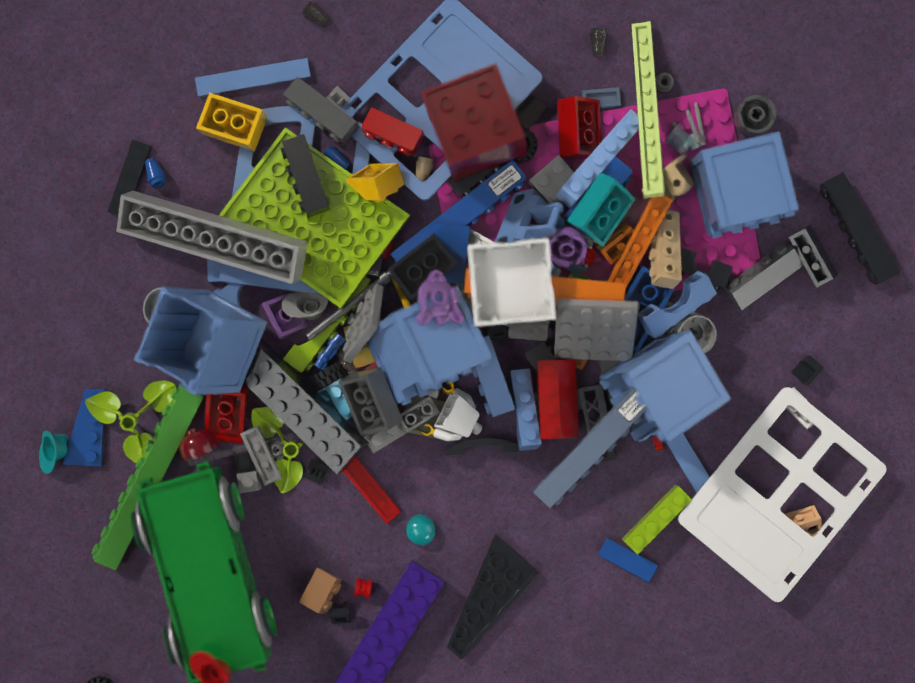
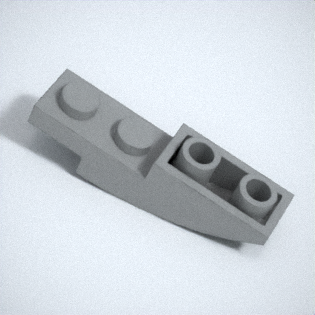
(410, 419)

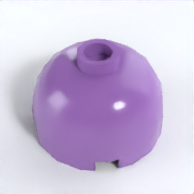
(567, 247)

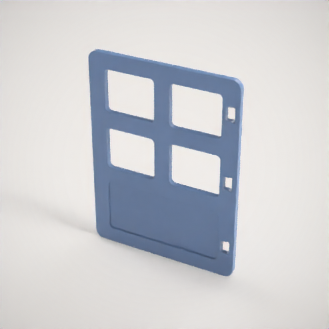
(447, 51)

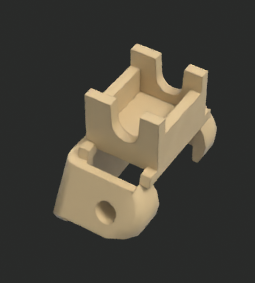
(672, 174)

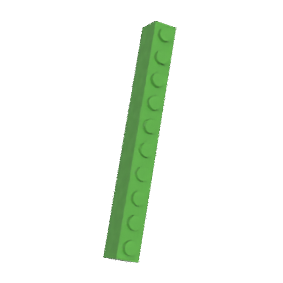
(152, 465)

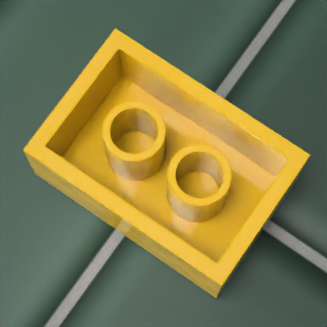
(232, 122)

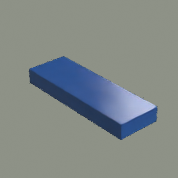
(627, 560)

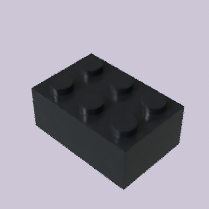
(416, 265)

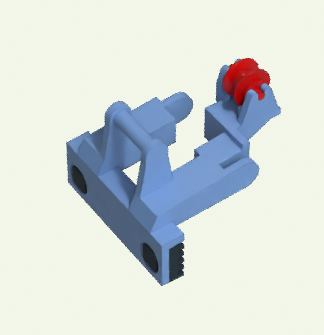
(516, 226)

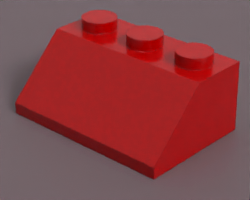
(578, 126)

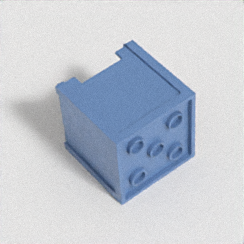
(743, 185)
(201, 340)
(427, 354)
(672, 384)

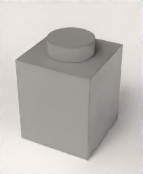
(248, 481)

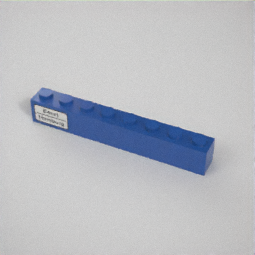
(473, 205)

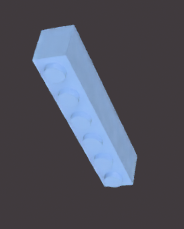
(599, 159)

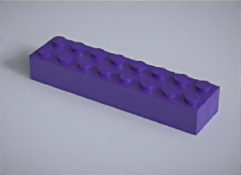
(392, 626)

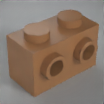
(321, 591)

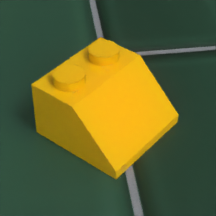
(377, 181)

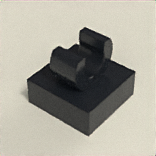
(316, 471)
(340, 615)

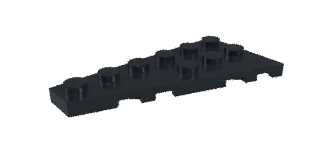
(494, 590)

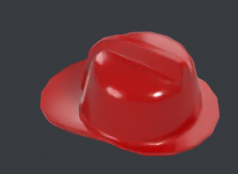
(209, 669)

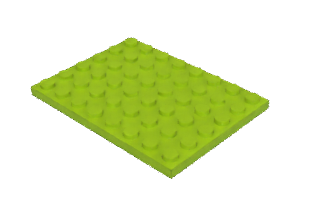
(340, 241)

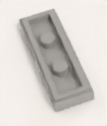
(261, 455)

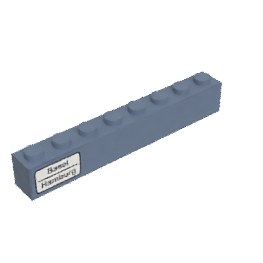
(590, 449)

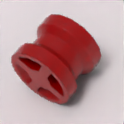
(363, 588)

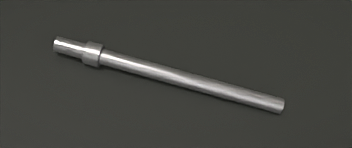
(383, 278)

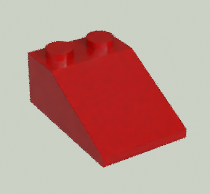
(227, 415)

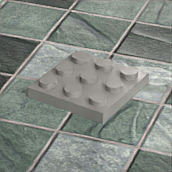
(363, 323)

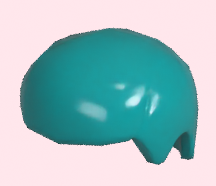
(420, 529)

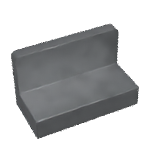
(529, 330)

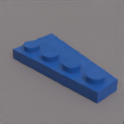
(87, 436)

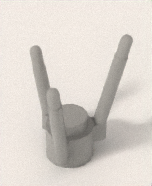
(699, 137)

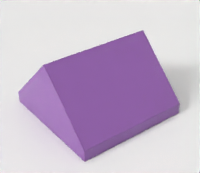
(282, 324)

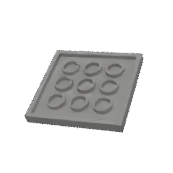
(595, 329)

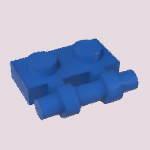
(330, 352)

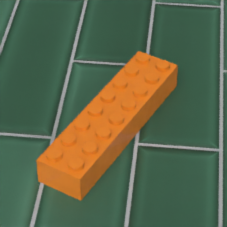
(574, 289)

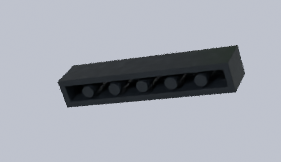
(859, 229)

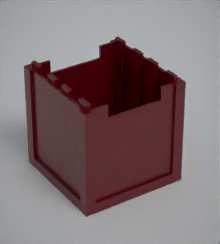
(475, 122)

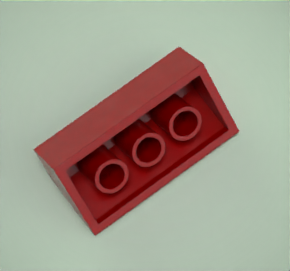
(557, 399)

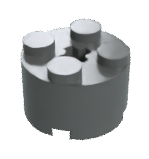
(758, 106)

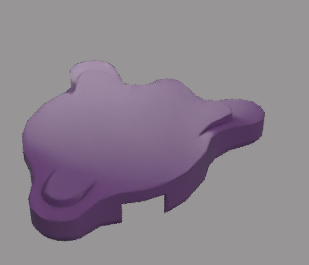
(442, 310)

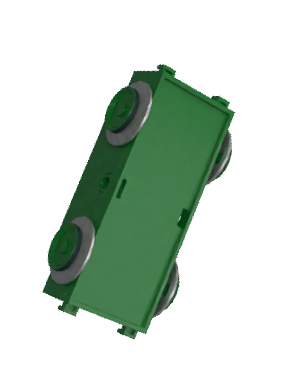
(204, 570)

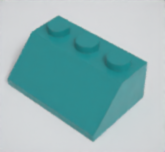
(601, 209)

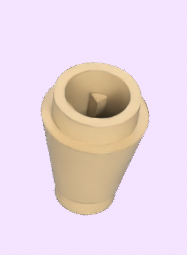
(424, 168)

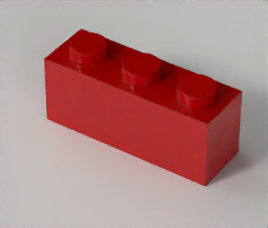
(392, 132)

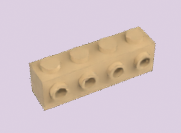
(666, 252)

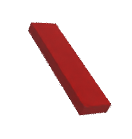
(372, 491)

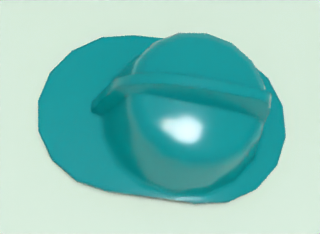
(51, 450)

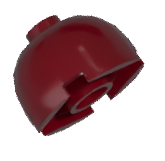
(197, 443)

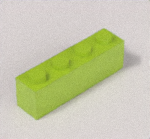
(657, 519)

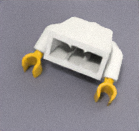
(457, 417)

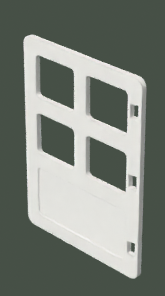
(752, 530)

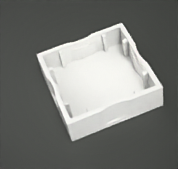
(511, 282)

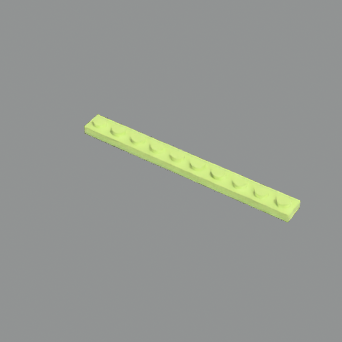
(647, 110)

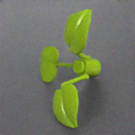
(105, 409)
(290, 470)

